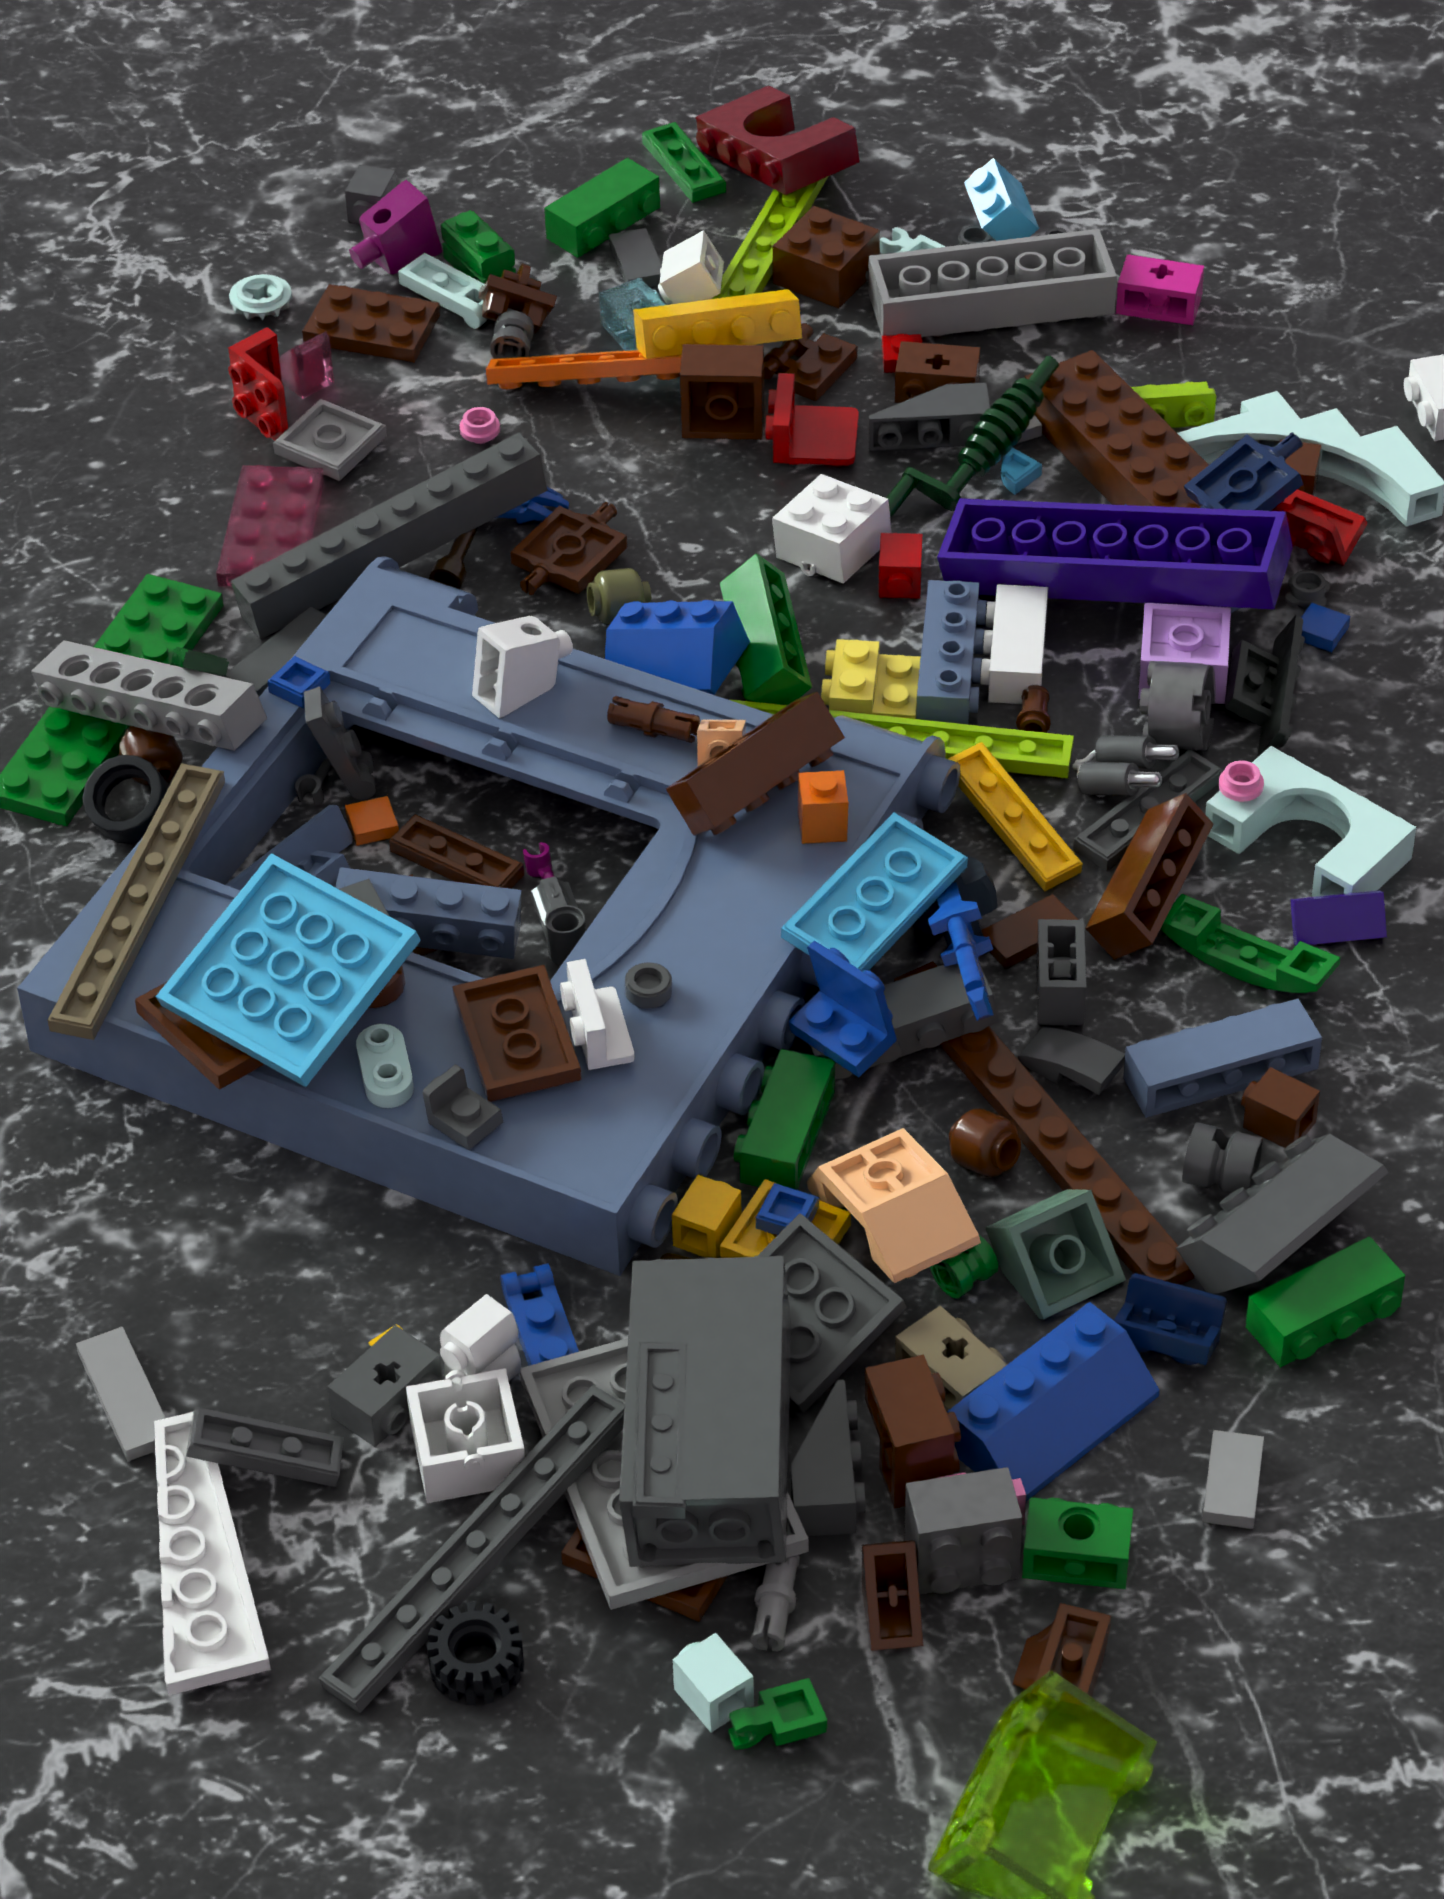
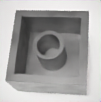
(964, 1530)

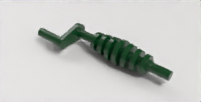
(991, 438)

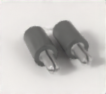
(1119, 765)

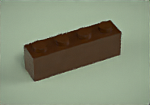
(755, 764)
(1149, 876)

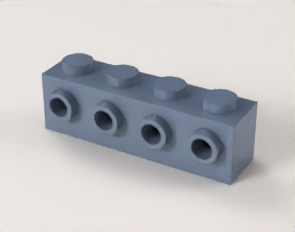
(949, 652)
(448, 912)

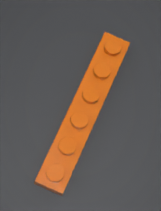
(585, 367)

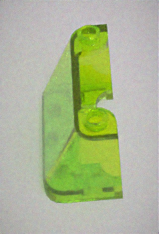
(1042, 1796)

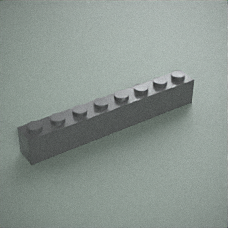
(397, 528)

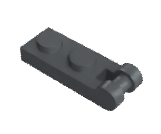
(339, 745)

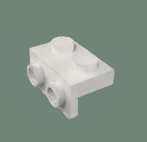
(596, 1019)

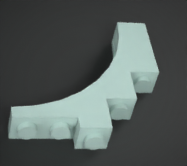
(1377, 464)

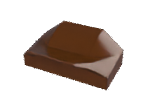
(1069, 1647)

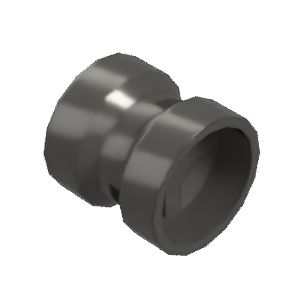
(512, 335)

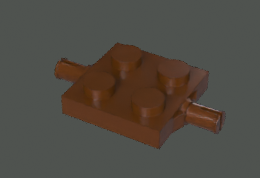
(569, 549)

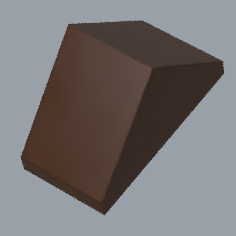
(891, 1595)

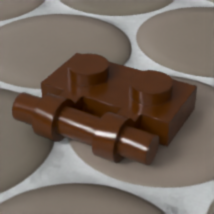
(818, 363)

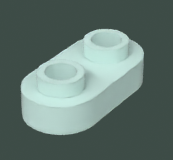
(384, 1066)

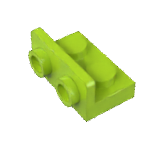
(1181, 403)

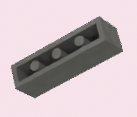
(927, 1012)

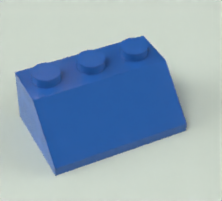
(678, 641)

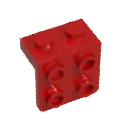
(258, 383)
(809, 432)
(1322, 527)

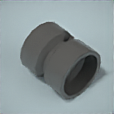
(1221, 1159)

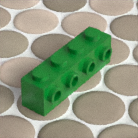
(774, 660)

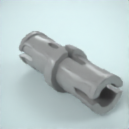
(774, 1603)

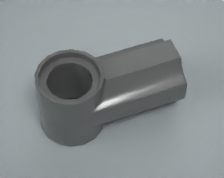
(559, 917)

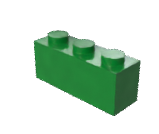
(602, 207)
(786, 1119)
(1325, 1302)

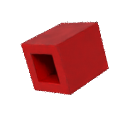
(900, 565)

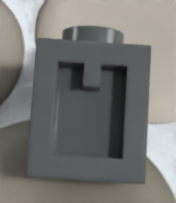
(459, 1110)

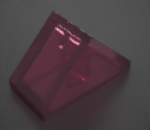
(308, 366)

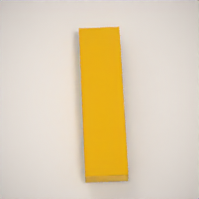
(1015, 818)

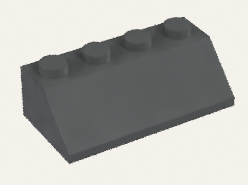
(1277, 1212)

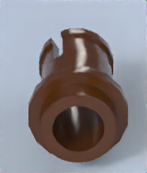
(1034, 710)

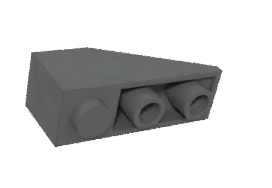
(930, 420)
(824, 1468)

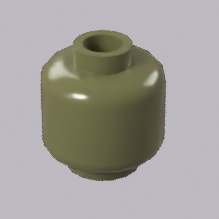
(614, 589)

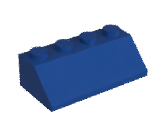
(1055, 1401)

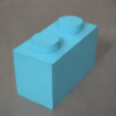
(1000, 203)

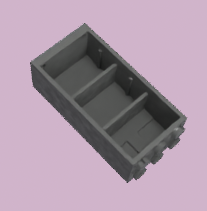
(735, 1409)

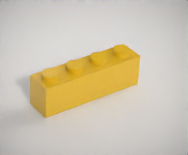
(718, 321)

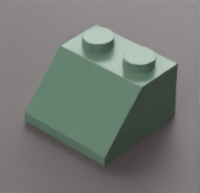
(1056, 1252)

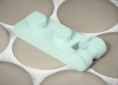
(446, 286)

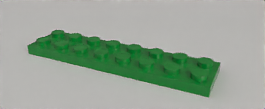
(65, 747)

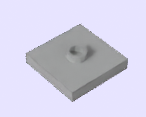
(330, 439)

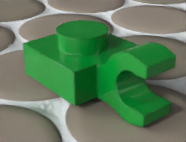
(783, 1711)

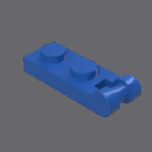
(541, 1320)

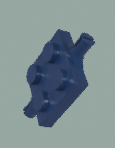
(1247, 476)

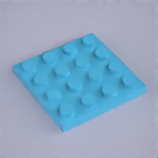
(288, 969)

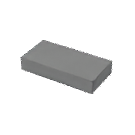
(1233, 1479)

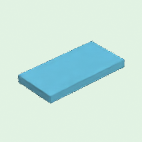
(876, 893)

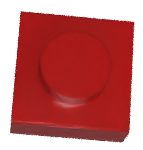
(891, 348)

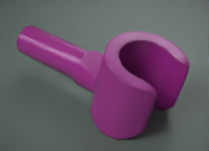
(540, 864)

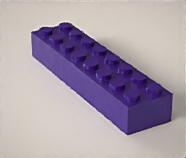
(1120, 552)

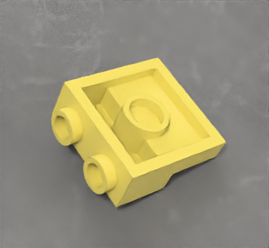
(870, 680)

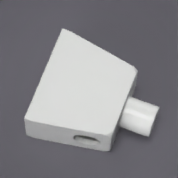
(516, 662)

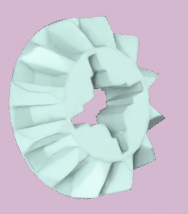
(249, 294)

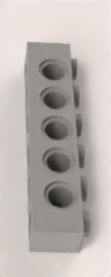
(149, 695)

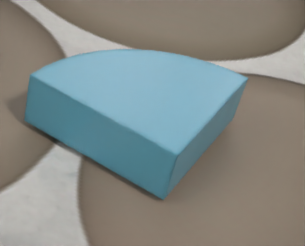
(1019, 470)

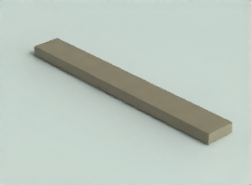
(136, 902)

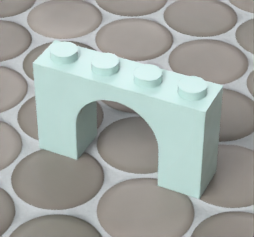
(1372, 842)

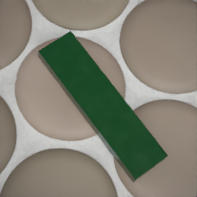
(200, 661)

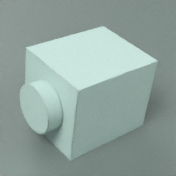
(712, 1681)

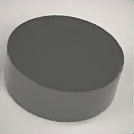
(648, 985)

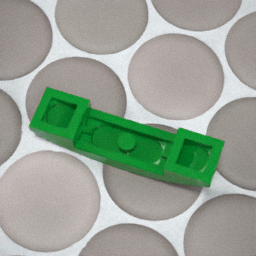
(1244, 956)

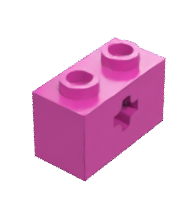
(1159, 289)

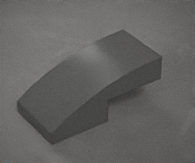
(1073, 1055)

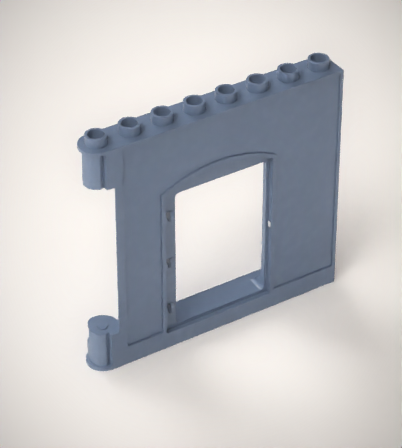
(573, 1163)

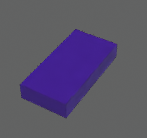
(1339, 918)

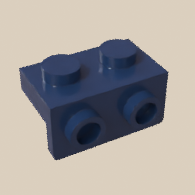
(1172, 1319)

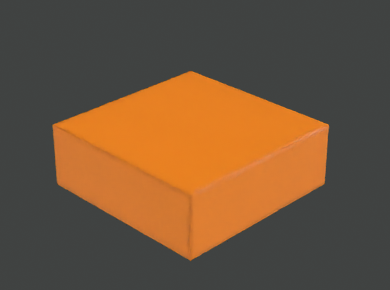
(371, 820)

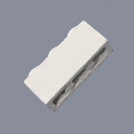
(1014, 642)

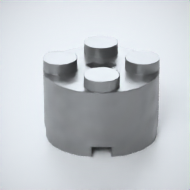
(1179, 704)

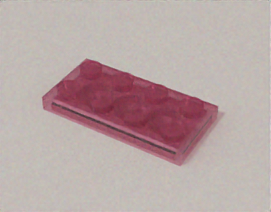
(268, 517)

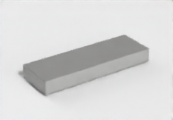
(122, 1390)

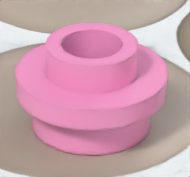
(479, 425)
(1241, 781)

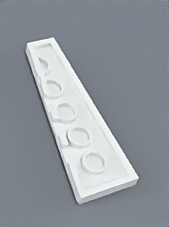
(205, 1589)

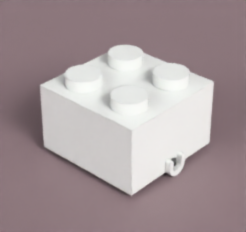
(831, 528)
(464, 1433)

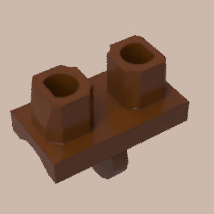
(517, 293)

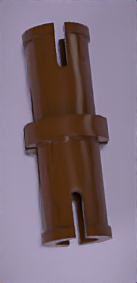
(653, 719)

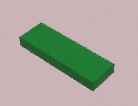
(684, 162)

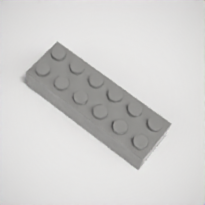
(993, 284)

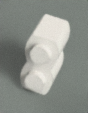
(481, 1340)

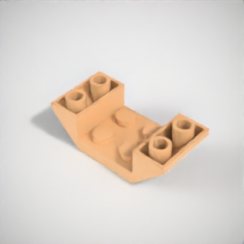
(901, 1201)

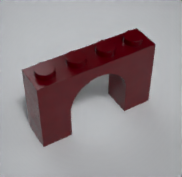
(751, 140)

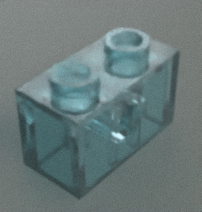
(618, 307)

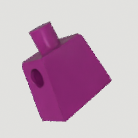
(397, 230)

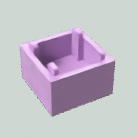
(1188, 636)

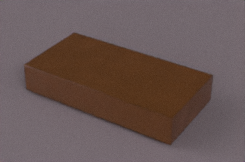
(1016, 935)

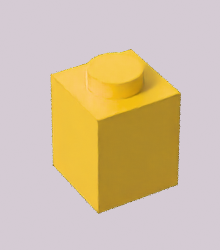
(705, 1216)

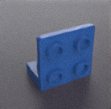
(847, 1015)

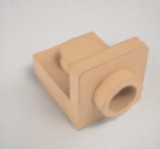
(717, 735)

